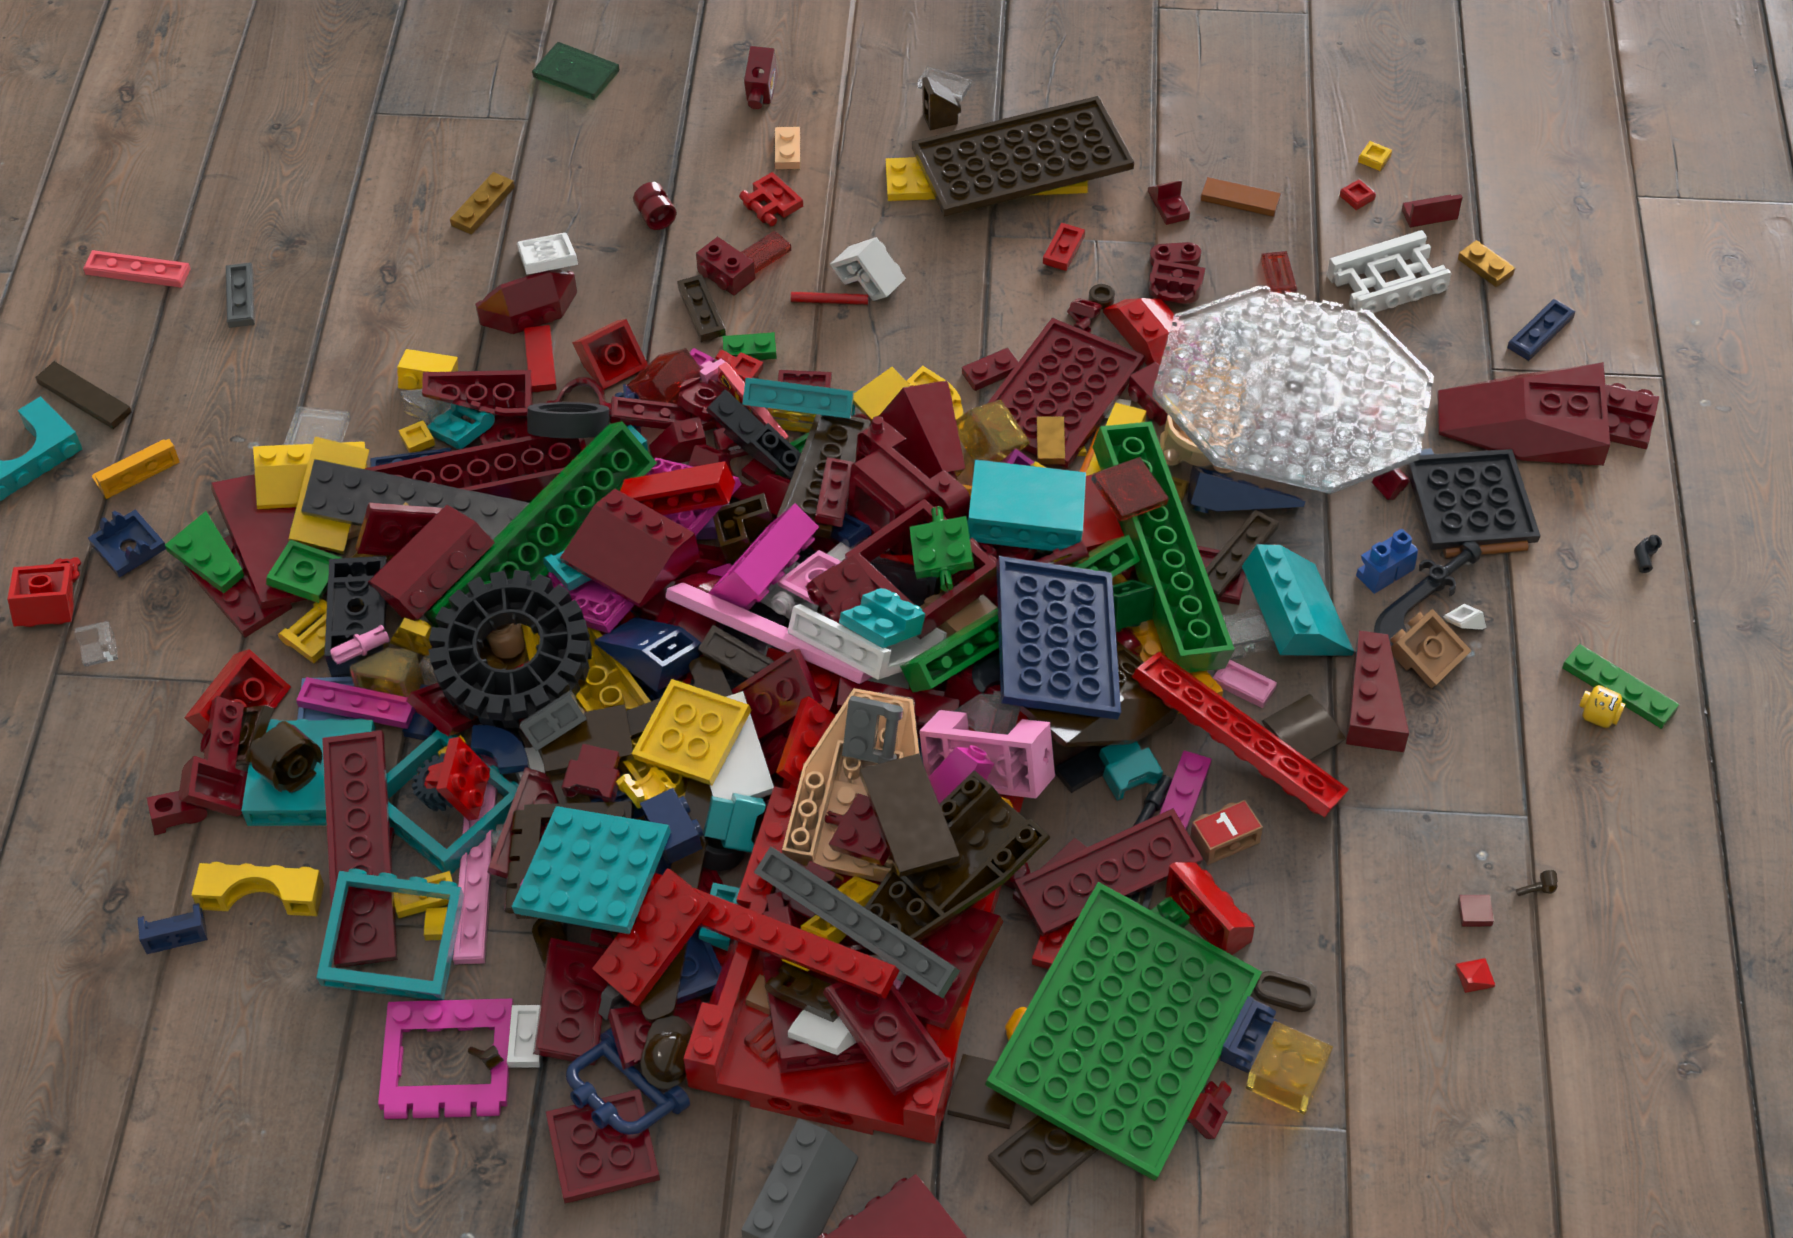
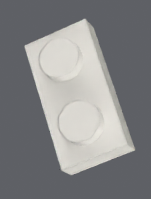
(522, 1037)

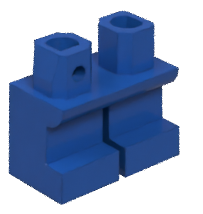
(1388, 561)

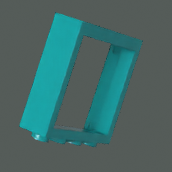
(417, 838)
(389, 984)

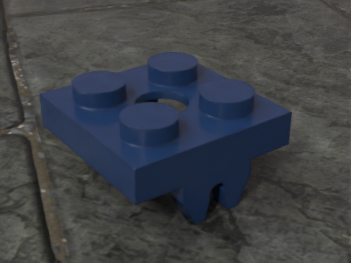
(124, 528)

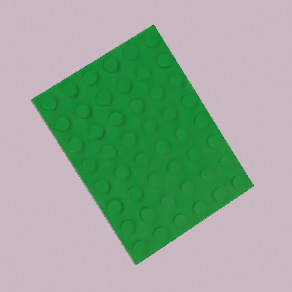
(1124, 1030)

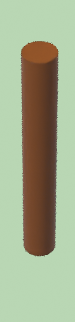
(1492, 548)

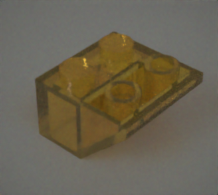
(990, 432)

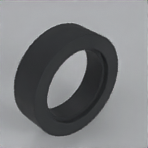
(567, 419)

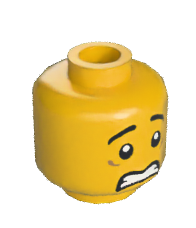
(1602, 706)

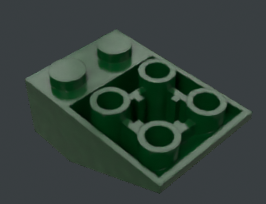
(1132, 603)

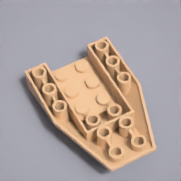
(832, 784)

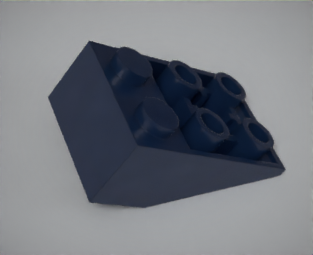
(651, 650)

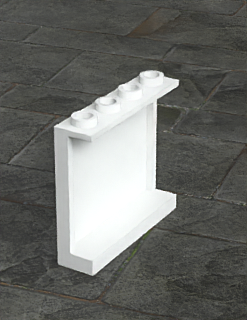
(854, 648)

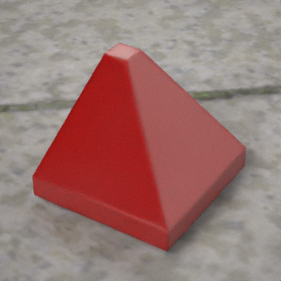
(1475, 975)

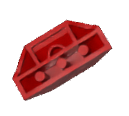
(1143, 325)

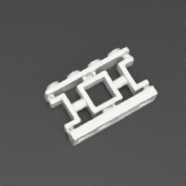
(1385, 257)

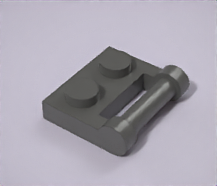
(862, 729)

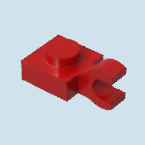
(743, 365)

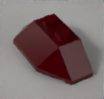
(528, 301)
(691, 621)

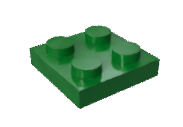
(301, 571)

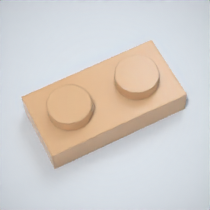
(787, 148)

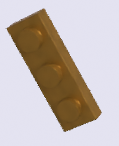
(482, 203)

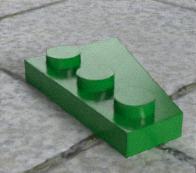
(206, 553)

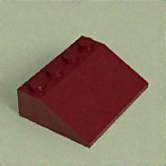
(630, 548)

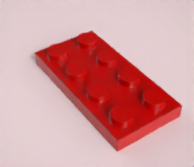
(658, 934)

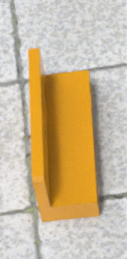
(136, 468)

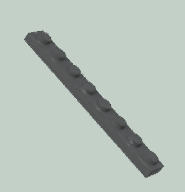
(857, 922)

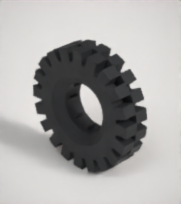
(520, 691)

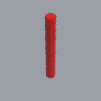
(835, 298)

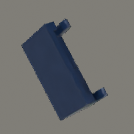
(172, 931)
(1247, 1035)

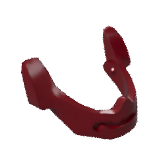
(583, 381)

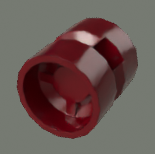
(654, 206)

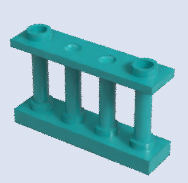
(799, 398)

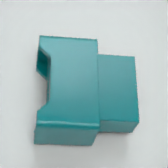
(1129, 767)
(733, 820)

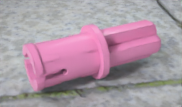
(359, 645)

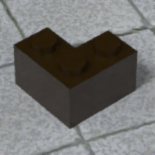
(741, 524)

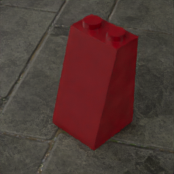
(929, 424)

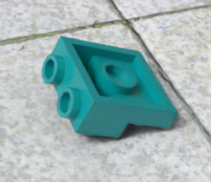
(884, 618)

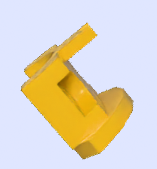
(649, 786)

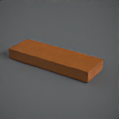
(1240, 196)

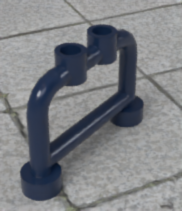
(606, 1113)

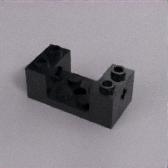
(348, 588)

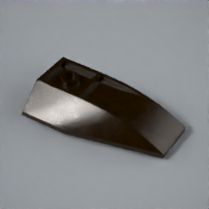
(991, 847)

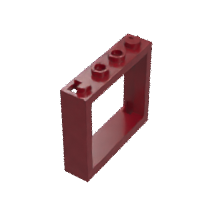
(951, 601)

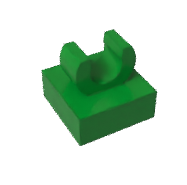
(1172, 911)

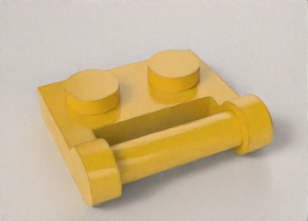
(312, 641)

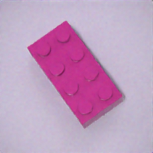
(766, 559)

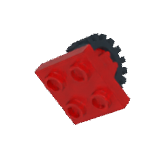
(453, 780)

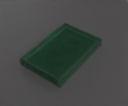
(575, 70)

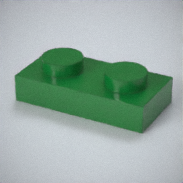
(759, 346)

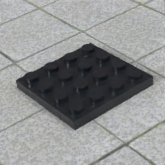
(1472, 499)

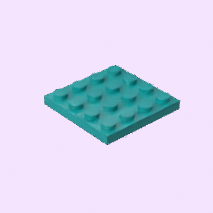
(592, 869)

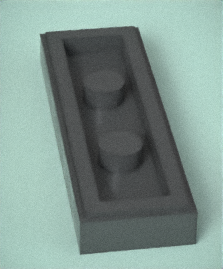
(240, 295)

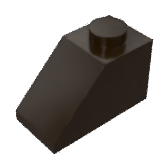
(939, 105)

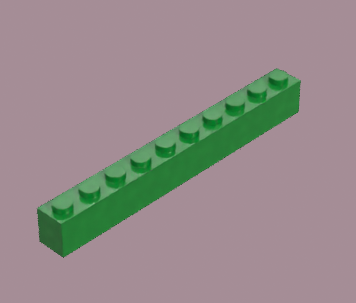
(983, 634)

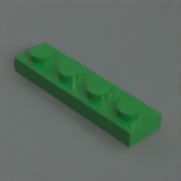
(1635, 693)

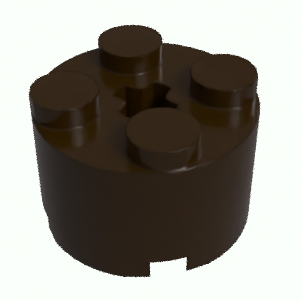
(285, 757)

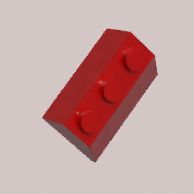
(244, 681)
(1209, 908)

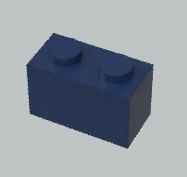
(673, 811)

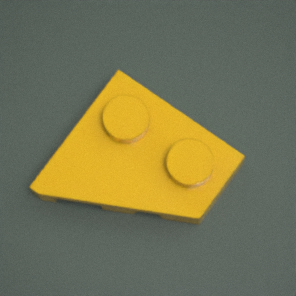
(413, 636)

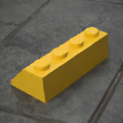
(281, 472)

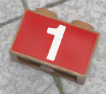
(1226, 831)

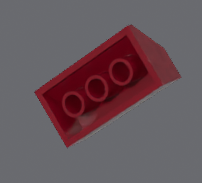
(431, 562)

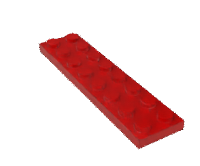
(1240, 733)

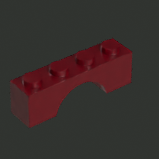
(772, 486)

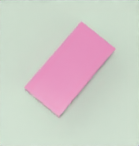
(1245, 683)

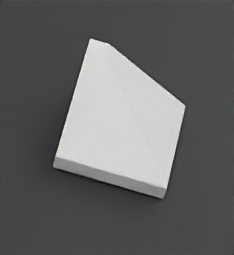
(1466, 617)

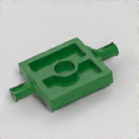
(941, 548)

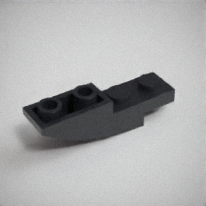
(753, 436)

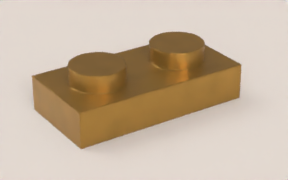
(1486, 263)

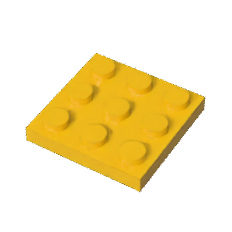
(691, 732)

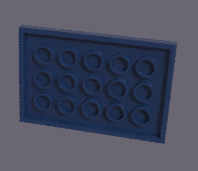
(1057, 638)

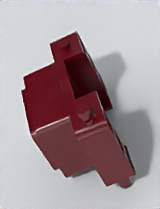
(889, 485)

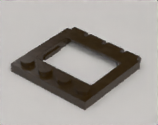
(526, 838)

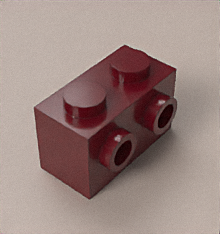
(725, 266)

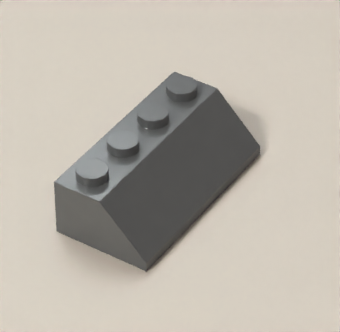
(801, 1185)

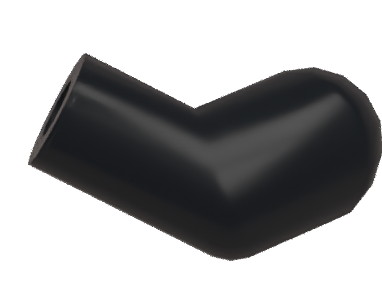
(1644, 552)

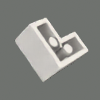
(870, 266)

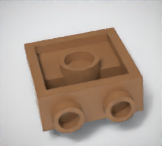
(1428, 647)

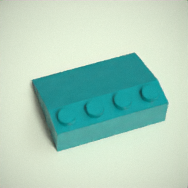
(1295, 603)

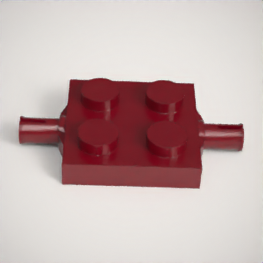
(858, 832)

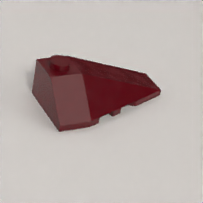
(488, 391)

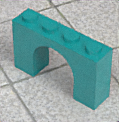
(53, 445)

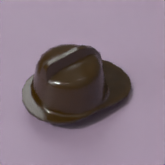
(664, 1052)

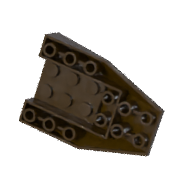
(1140, 713)

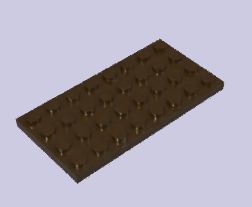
(1022, 155)

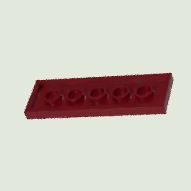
(1121, 862)

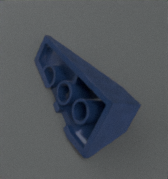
(1220, 493)

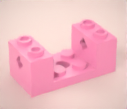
(1020, 759)

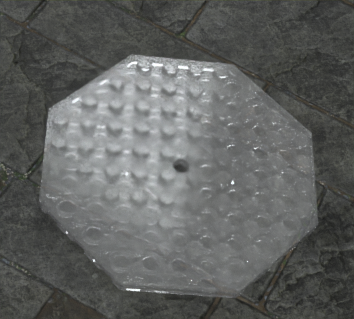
(1356, 402)

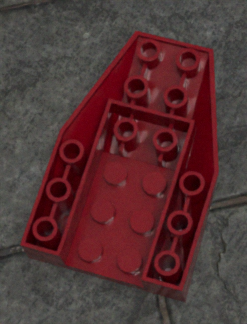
(1535, 414)

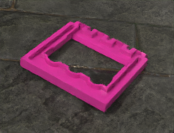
(456, 1099)

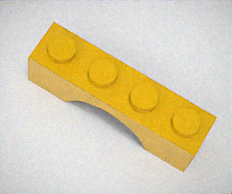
(221, 885)

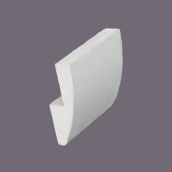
(821, 1033)

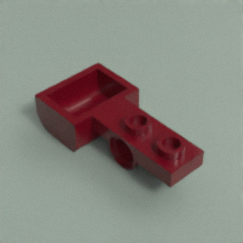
(215, 780)

